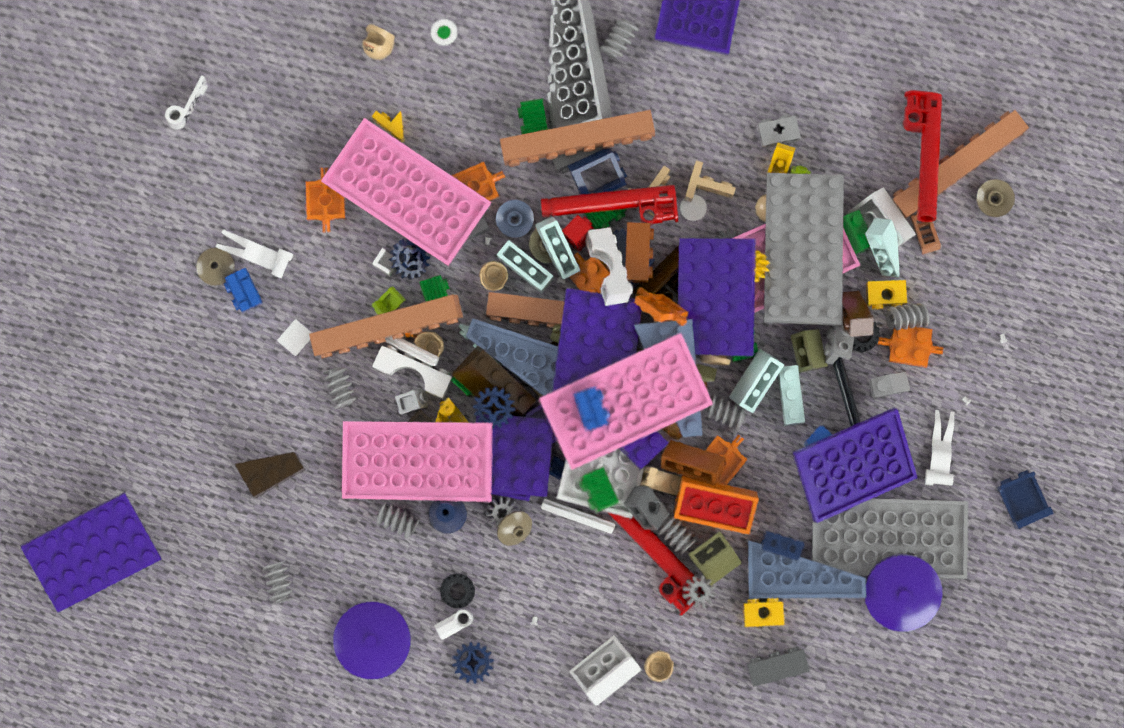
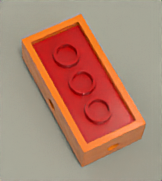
(715, 505)

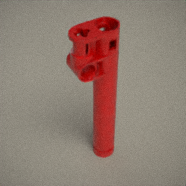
(927, 111)
(645, 198)
(665, 559)

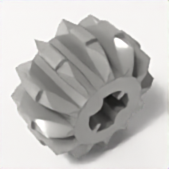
(495, 509)
(704, 588)

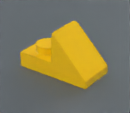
(395, 127)
(781, 158)

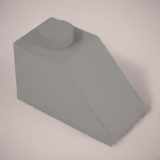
(889, 385)

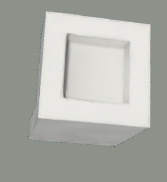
(382, 262)

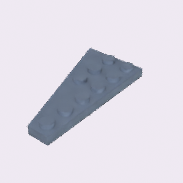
(657, 332)
(522, 355)
(786, 578)

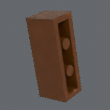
(856, 314)

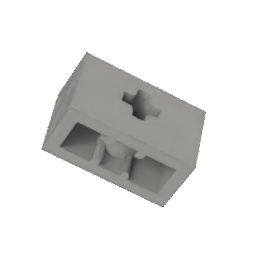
(788, 135)

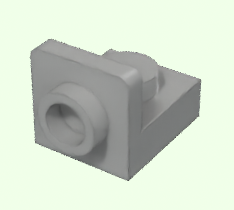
(411, 401)

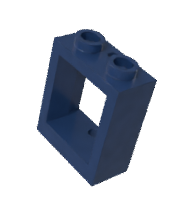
(592, 160)

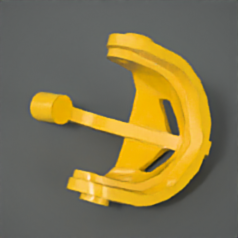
(448, 408)

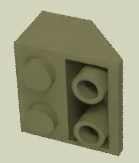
(715, 558)

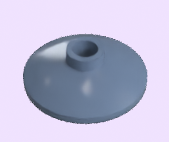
(511, 209)

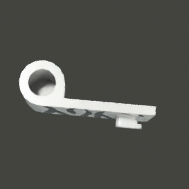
(177, 116)

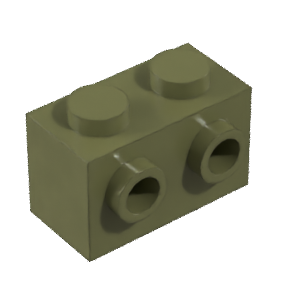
(809, 350)

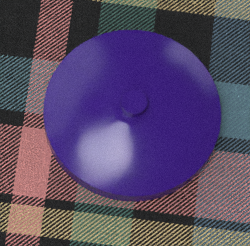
(903, 592)
(372, 640)

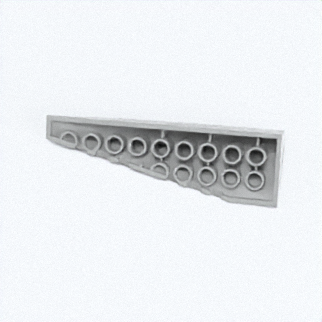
(577, 69)

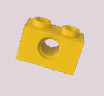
(895, 287)
(774, 618)

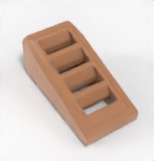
(936, 245)

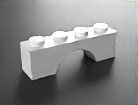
(602, 245)
(390, 361)

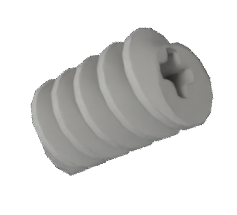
(618, 38)
(906, 316)
(340, 387)
(726, 412)
(397, 521)
(676, 534)
(278, 582)

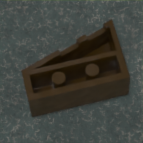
(269, 472)

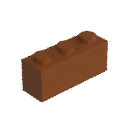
(639, 252)
(692, 462)

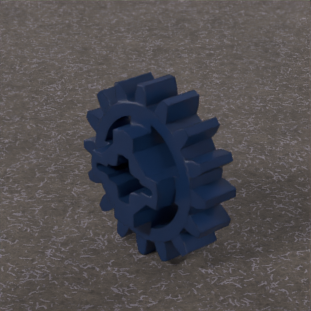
(401, 257)
(494, 399)
(481, 661)

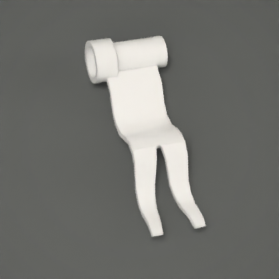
(259, 254)
(941, 454)

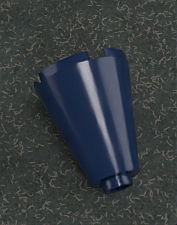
(450, 523)

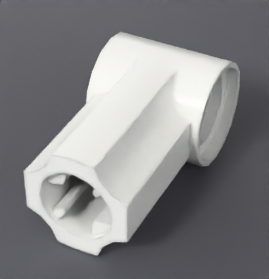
(452, 624)

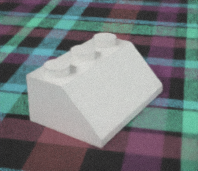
(882, 206)
(605, 670)

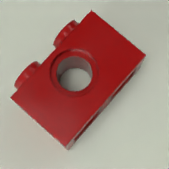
(577, 231)

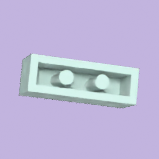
(557, 247)
(525, 266)
(756, 380)
(791, 396)

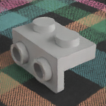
(838, 345)

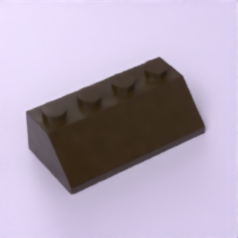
(664, 278)
(482, 371)

